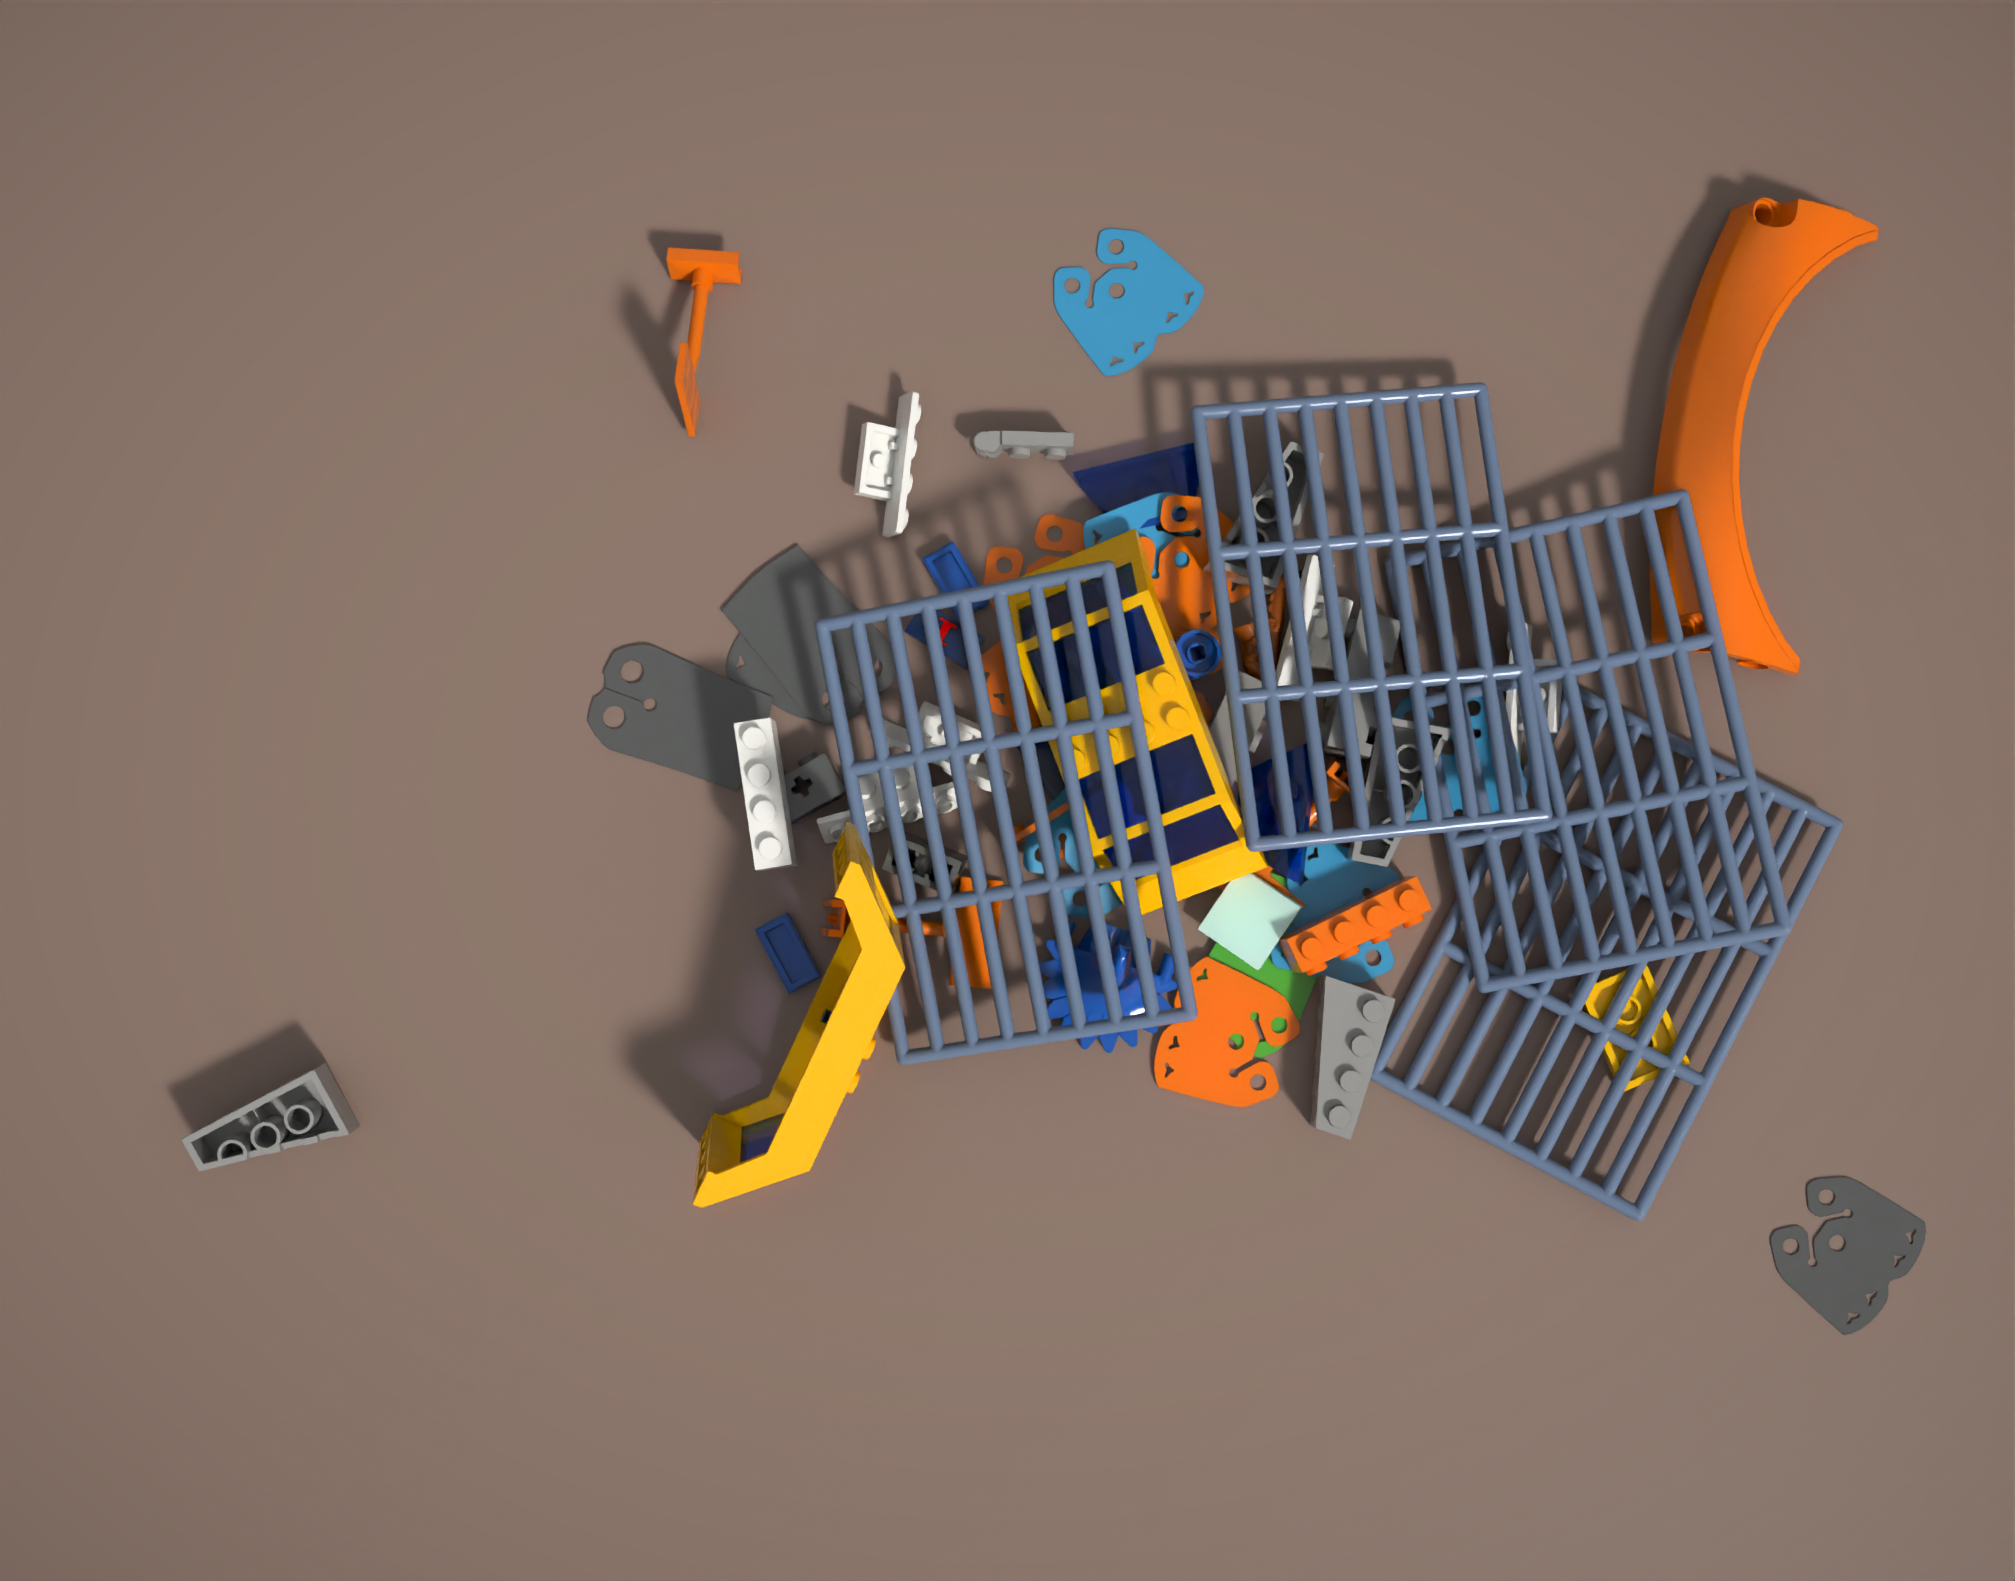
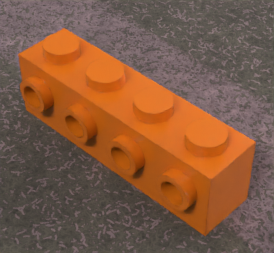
(1355, 924)

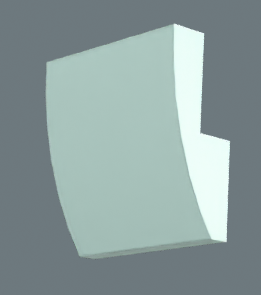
(1250, 918)

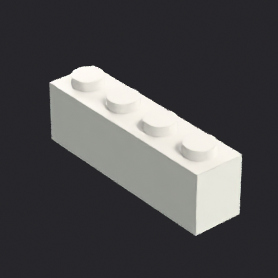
(765, 794)

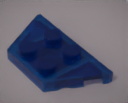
(1142, 476)
(1286, 861)

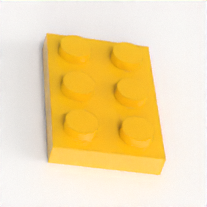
(1631, 1021)

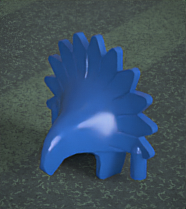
(1092, 988)

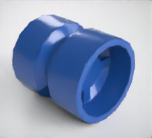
(1198, 652)

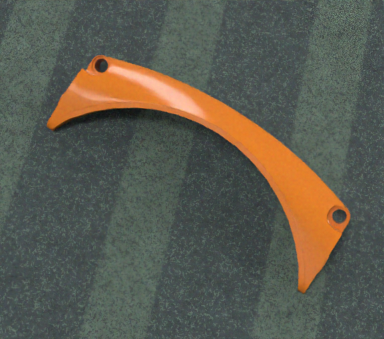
(1746, 287)

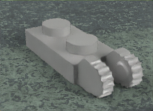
(1023, 443)

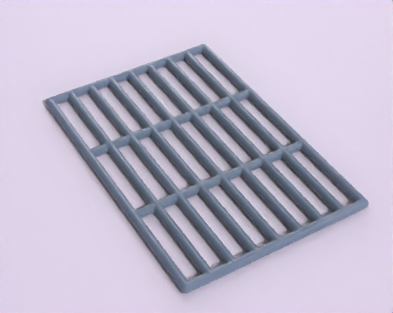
(1378, 682)
(990, 746)
(1635, 803)
(1572, 1013)

